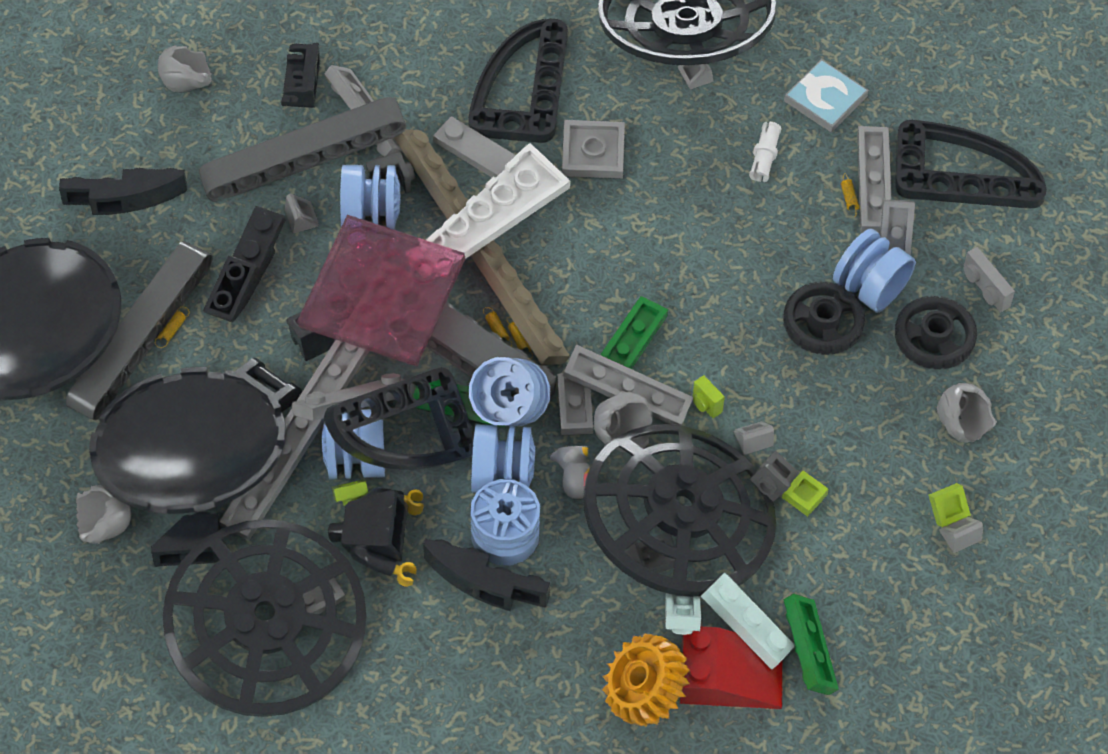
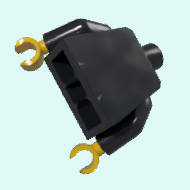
(376, 530)

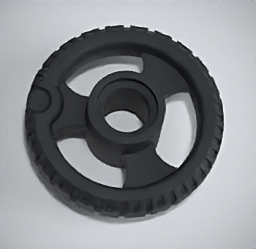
(938, 321)
(821, 328)

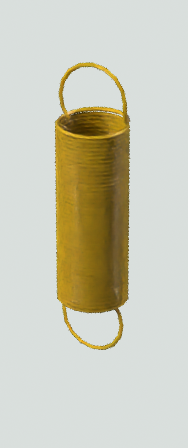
(849, 193)
(496, 325)
(172, 326)
(518, 337)

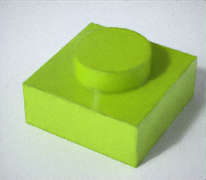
(707, 397)
(349, 491)
(805, 493)
(949, 505)

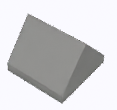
(696, 74)
(300, 213)
(755, 437)
(962, 533)

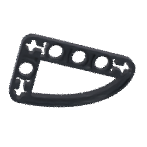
(528, 121)
(916, 172)
(437, 399)

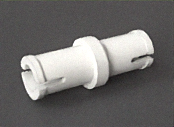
(765, 151)

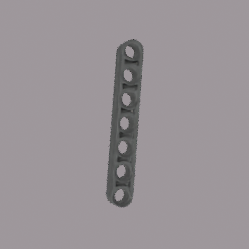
(302, 149)
(138, 329)

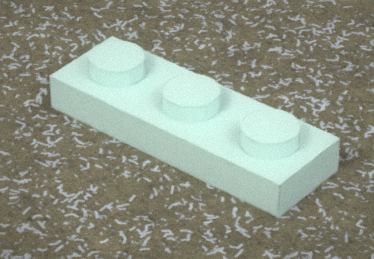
(682, 614)
(748, 620)

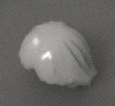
(183, 69)
(973, 407)
(621, 415)
(100, 515)

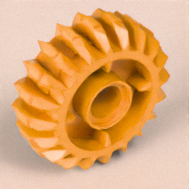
(645, 680)

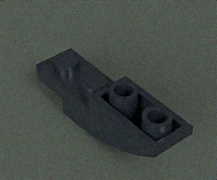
(134, 192)
(246, 266)
(470, 573)

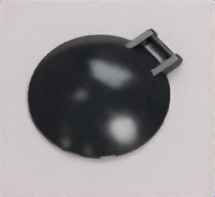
(54, 315)
(191, 437)

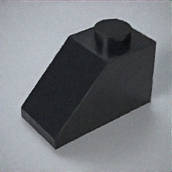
(184, 537)

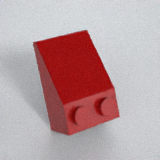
(728, 672)

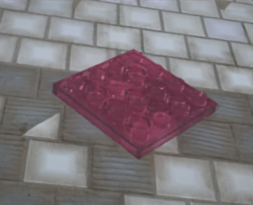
(381, 290)

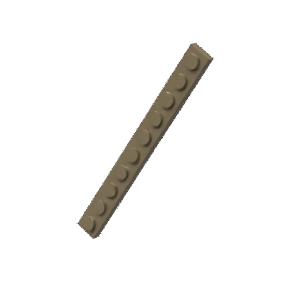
(489, 259)

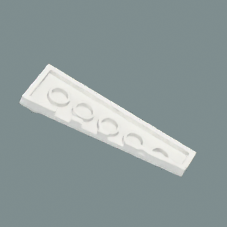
(505, 201)

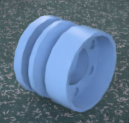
(370, 197)
(874, 270)
(492, 388)
(334, 455)
(501, 458)
(505, 521)

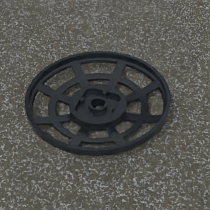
(703, 24)
(670, 515)
(264, 636)

